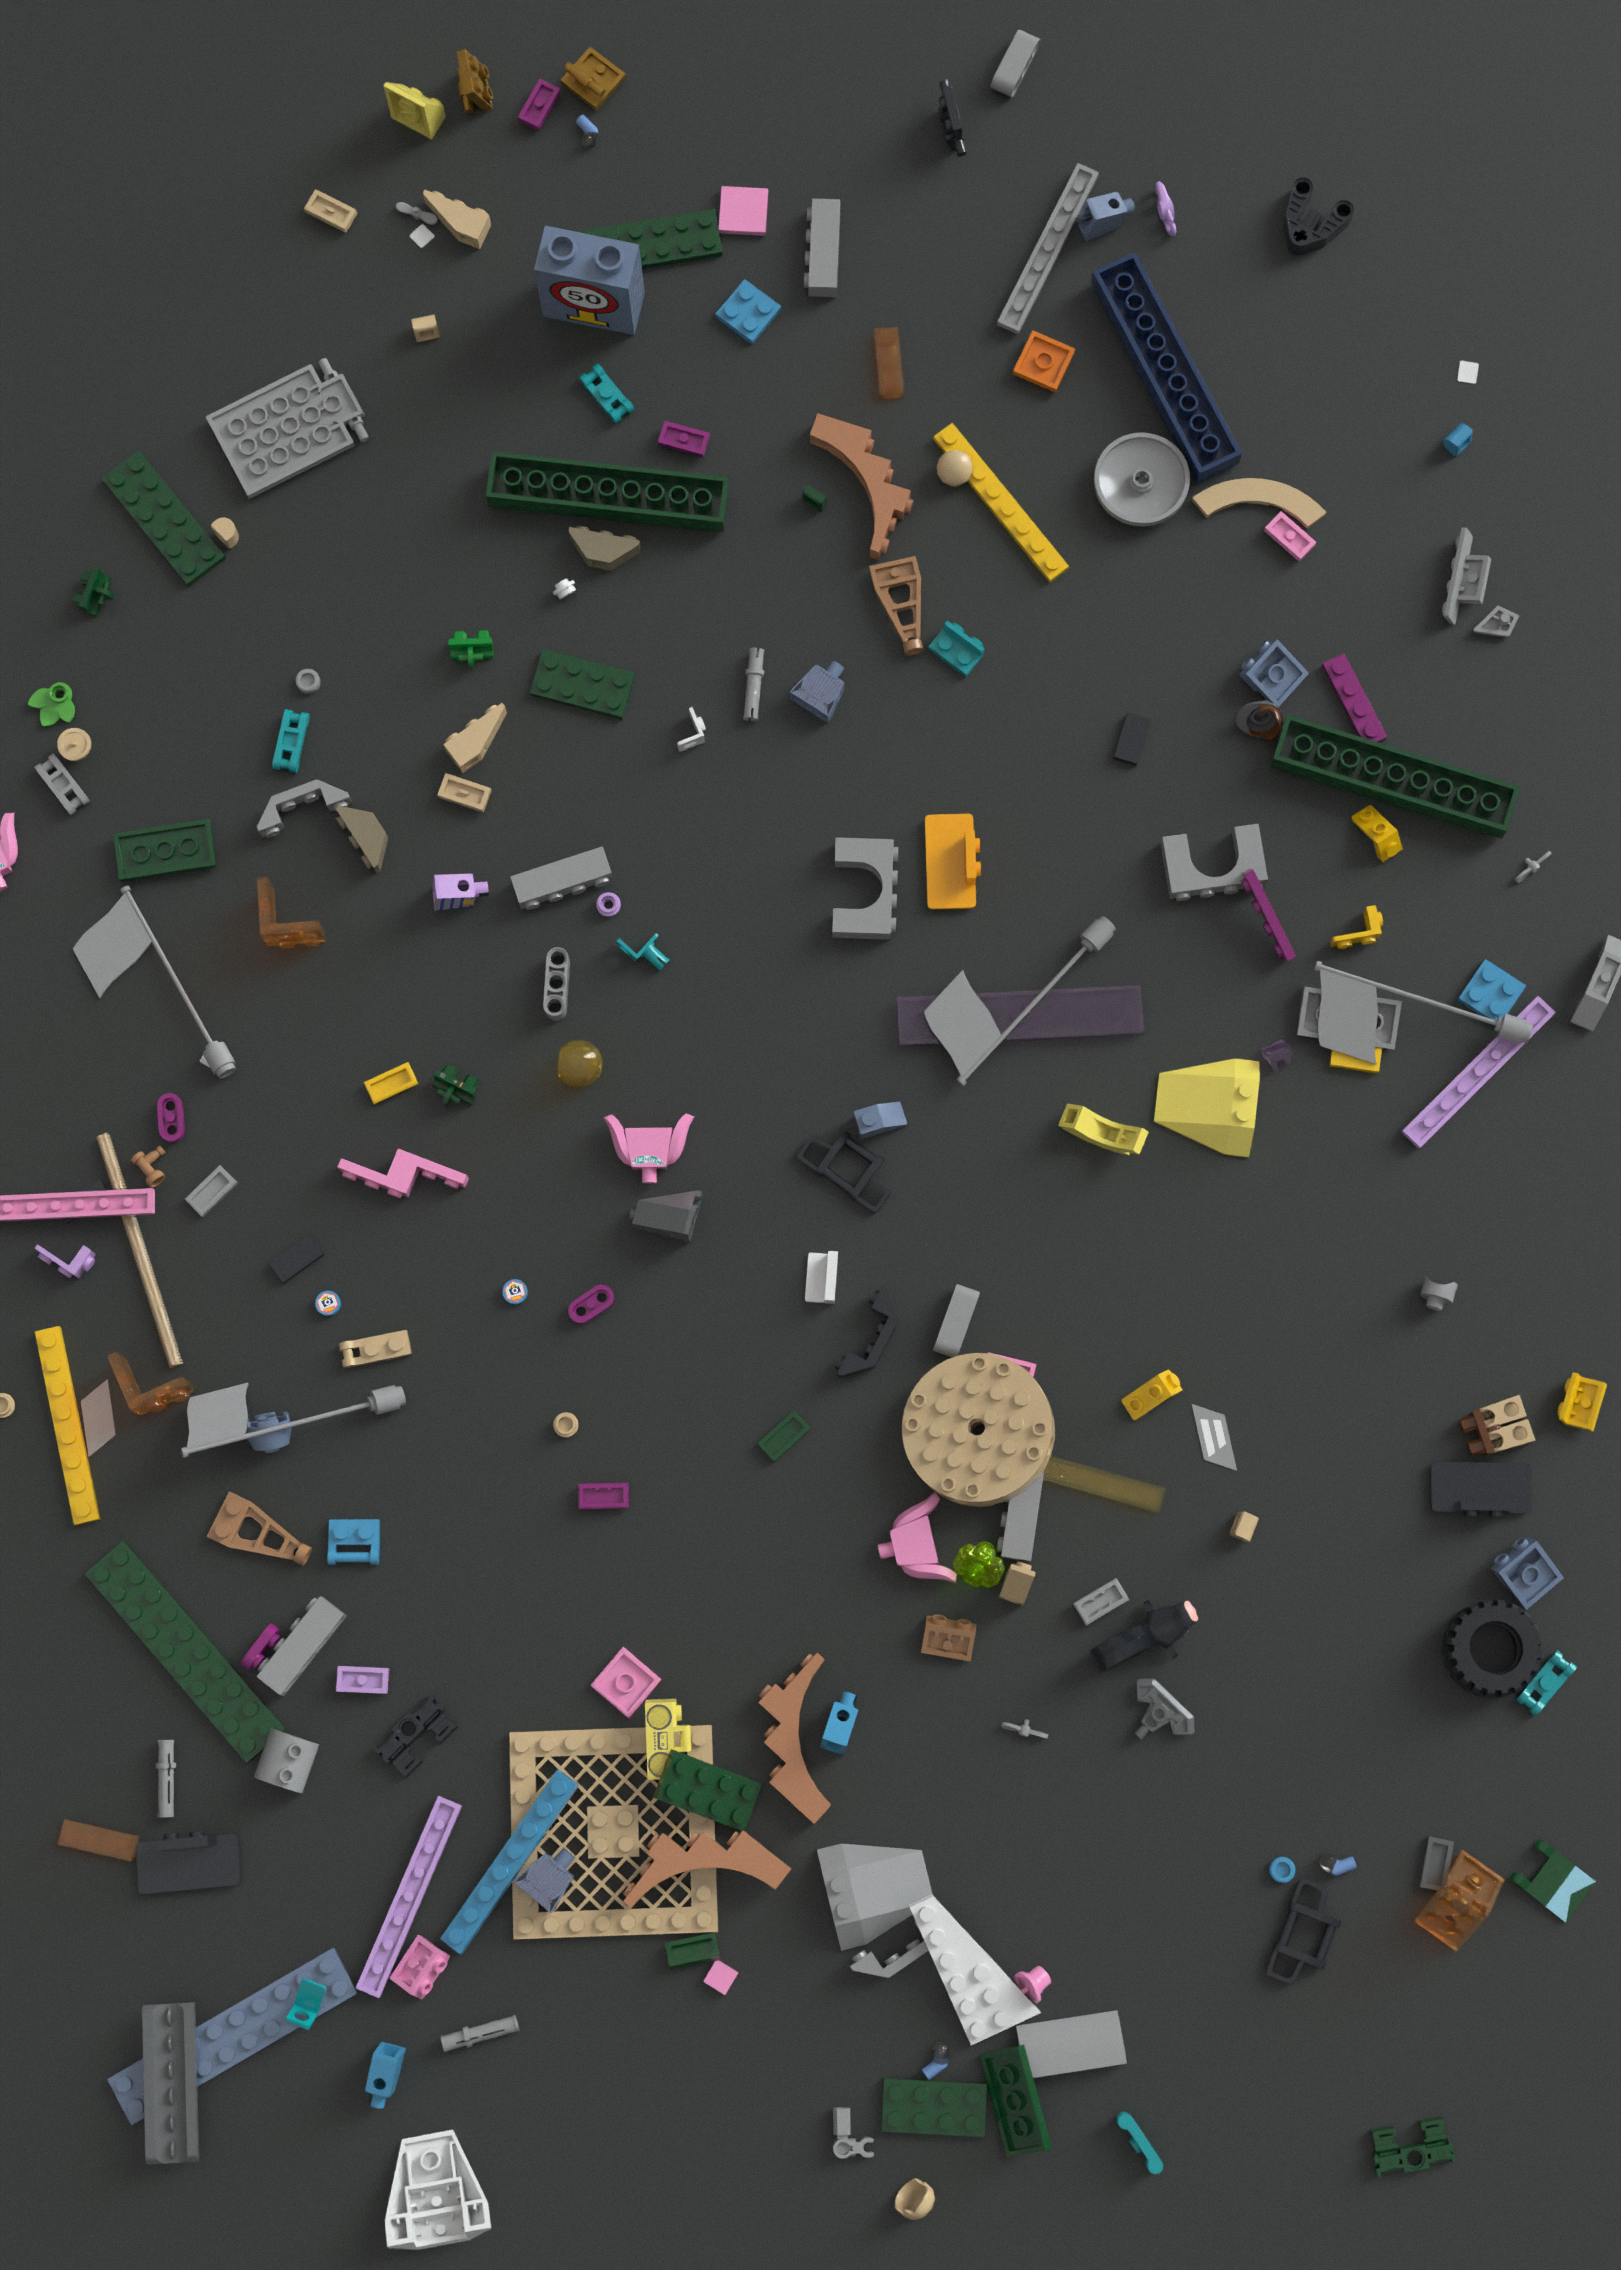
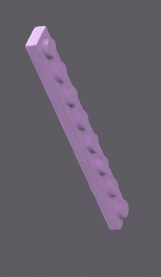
(1473, 1078)
(408, 1897)

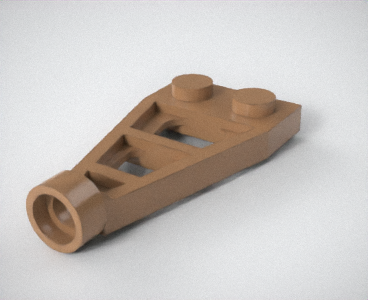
(897, 574)
(230, 1520)

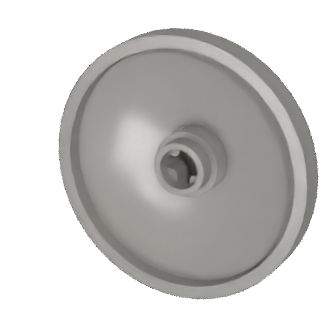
(1141, 479)

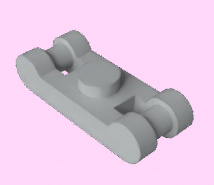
(62, 784)

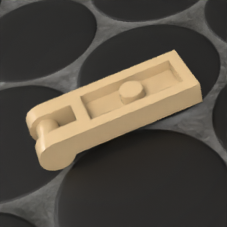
(376, 1348)

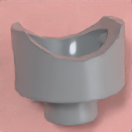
(1438, 1294)

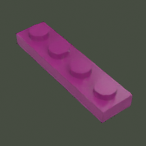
(1353, 699)
(1262, 906)

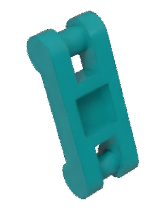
(606, 393)
(290, 740)
(1546, 1683)
(1140, 2142)

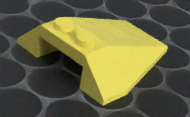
(1211, 1104)

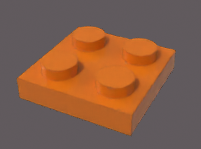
(1044, 361)

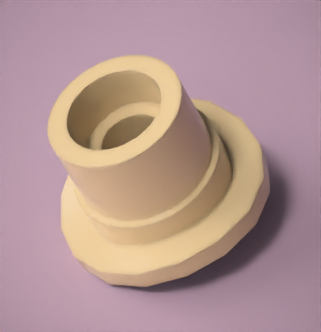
(74, 744)

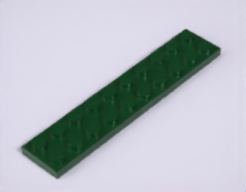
(184, 1650)

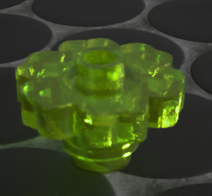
(979, 1564)

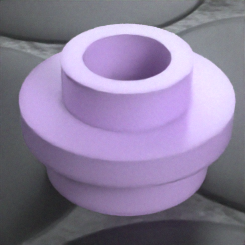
(608, 897)

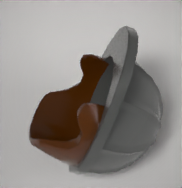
(1260, 719)

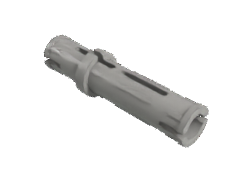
(754, 674)
(165, 1778)
(479, 2033)

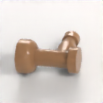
(154, 1177)

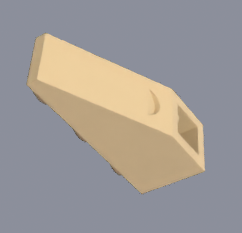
(463, 222)
(473, 742)
(1017, 1583)

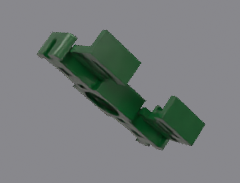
(1390, 2159)

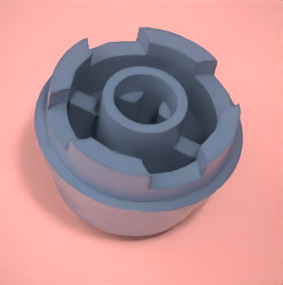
(271, 1441)

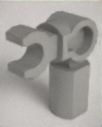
(842, 2145)

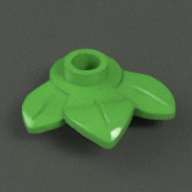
(52, 707)

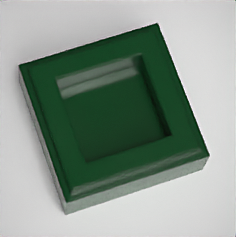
(814, 498)

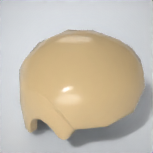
(954, 468)
(915, 2199)

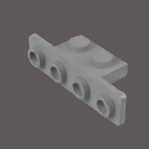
(1467, 578)

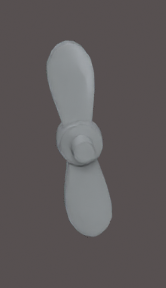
(428, 218)
(1533, 866)
(1024, 1730)

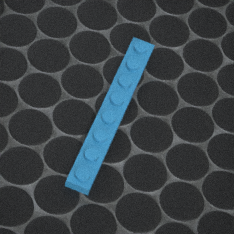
(509, 1862)

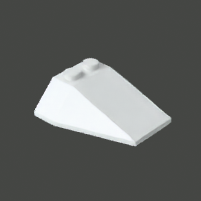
(434, 2195)

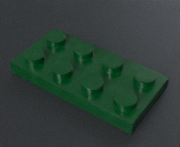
(582, 684)
(164, 850)
(707, 1790)
(1015, 2101)
(934, 2107)

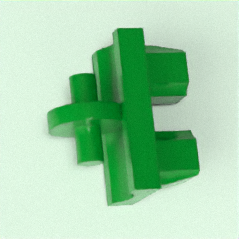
(471, 648)

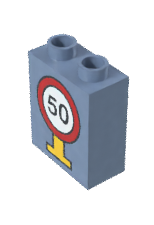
(589, 280)

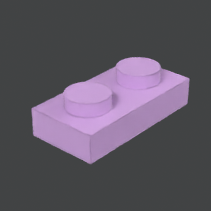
(362, 1679)

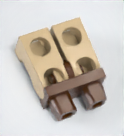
(1489, 1427)

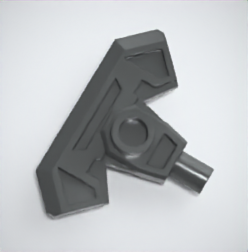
(1161, 1710)

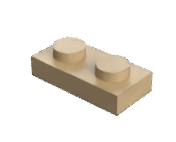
(330, 211)
(464, 792)

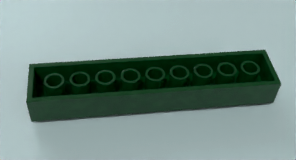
(607, 491)
(1395, 776)

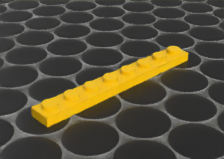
(1005, 507)
(67, 1425)

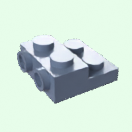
(1273, 672)
(1526, 1571)

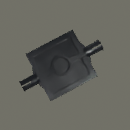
(950, 116)

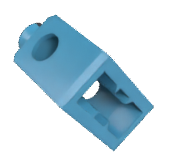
(838, 1732)
(384, 2065)

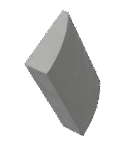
(1386, 1025)
(1073, 2043)

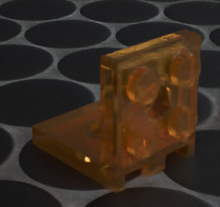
(287, 933)
(152, 1400)
(1462, 1901)

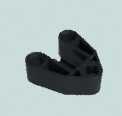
(1328, 230)

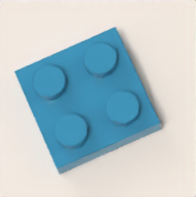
(748, 311)
(1491, 991)

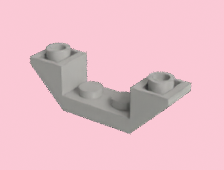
(271, 822)
(1600, 986)
(868, 1963)

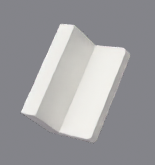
(821, 1277)

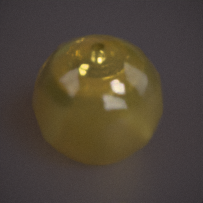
(579, 1063)

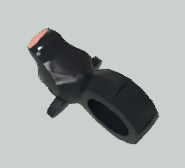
(1160, 1628)

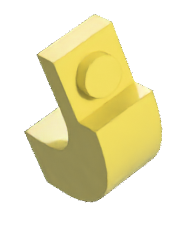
(1101, 1131)

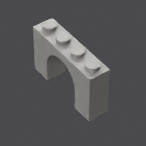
(877, 857)
(1187, 881)

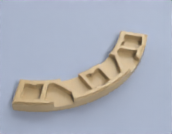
(1259, 492)

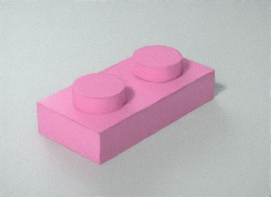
(1290, 536)

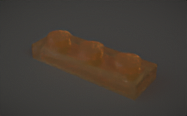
(888, 362)
(98, 1840)

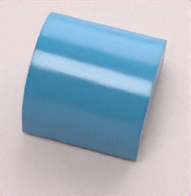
(1458, 439)

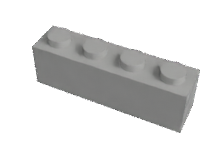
(823, 247)
(561, 878)
(1021, 1524)
(301, 1645)

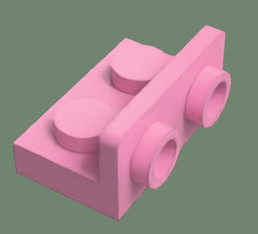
(420, 1967)

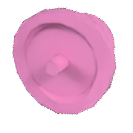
(1033, 1982)

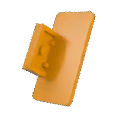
(951, 861)

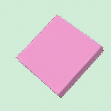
(743, 210)
(626, 1682)

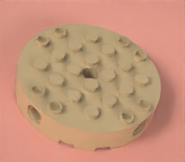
(972, 1393)

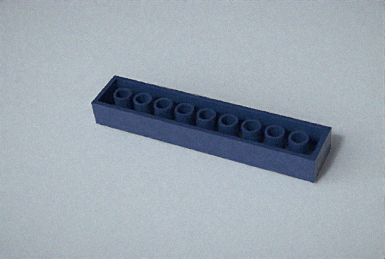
(1166, 367)

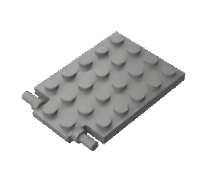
(288, 427)

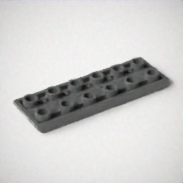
(170, 2083)

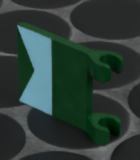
(1557, 1884)

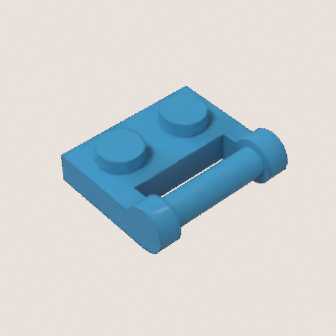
(354, 1533)

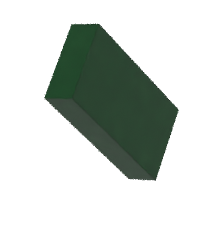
(784, 1436)
(692, 1951)

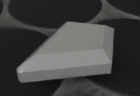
(1497, 623)

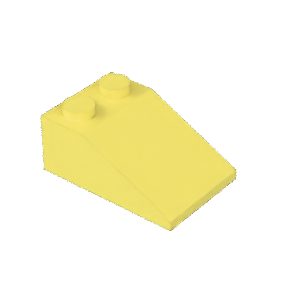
(414, 109)

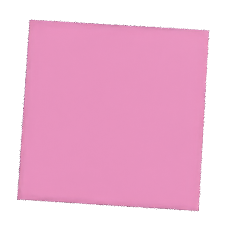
(720, 1977)

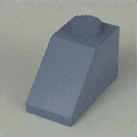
(879, 1119)

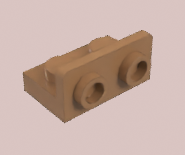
(949, 1637)

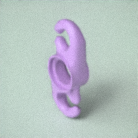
(1165, 209)

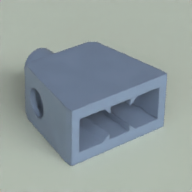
(1103, 214)

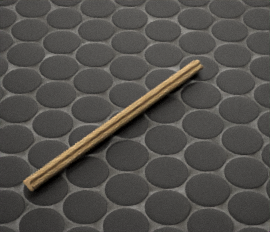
(140, 1257)

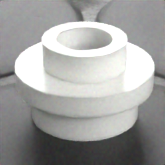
(564, 588)

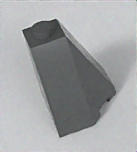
(668, 1214)

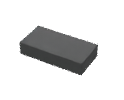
(1436, 1863)

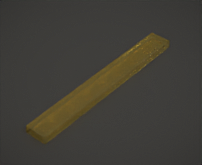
(1103, 1484)

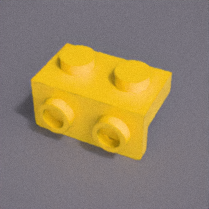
(1581, 1402)

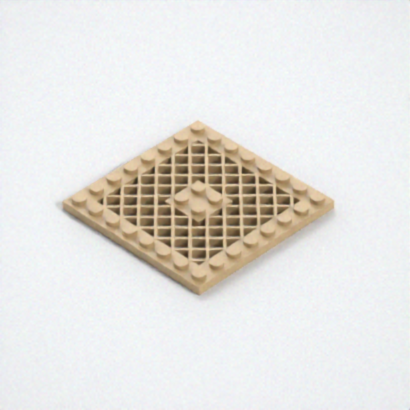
(611, 1834)

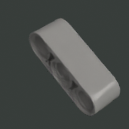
(1015, 63)
(552, 973)
(956, 1321)

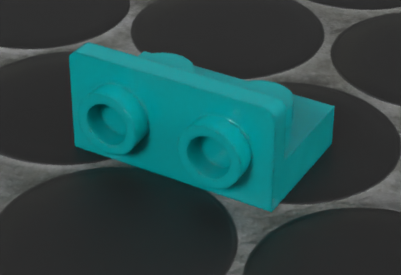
(957, 648)

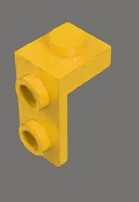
(1380, 831)
(1373, 921)
(1152, 1394)

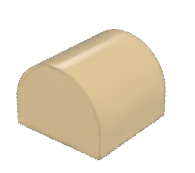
(425, 328)
(225, 531)
(1244, 1526)

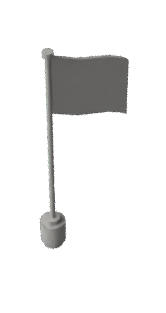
(116, 945)
(1351, 1012)
(966, 1024)
(223, 1416)

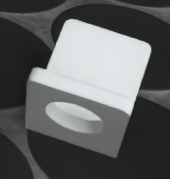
(696, 739)

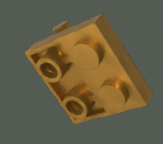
(592, 78)
(473, 83)

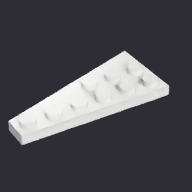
(976, 1985)

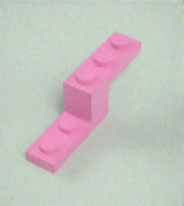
(402, 1174)

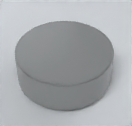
(308, 681)

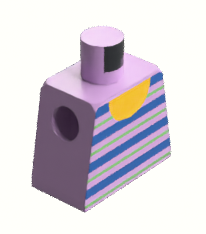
(448, 894)

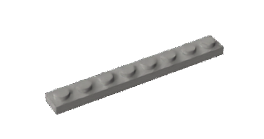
(1047, 248)

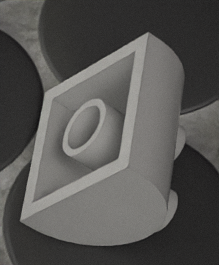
(286, 1761)

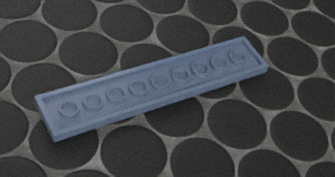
(245, 2027)

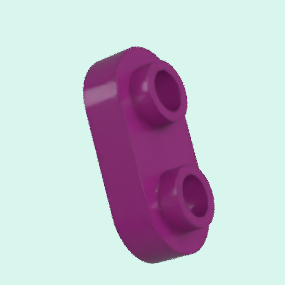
(171, 1118)
(591, 1304)
(254, 1656)

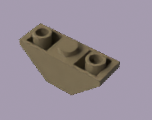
(603, 548)
(366, 834)

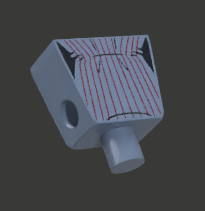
(820, 690)
(547, 1879)

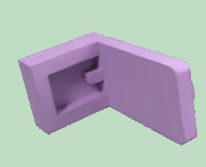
(82, 1262)

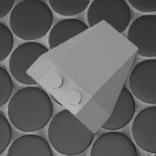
(871, 1888)

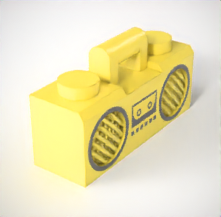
(661, 1723)

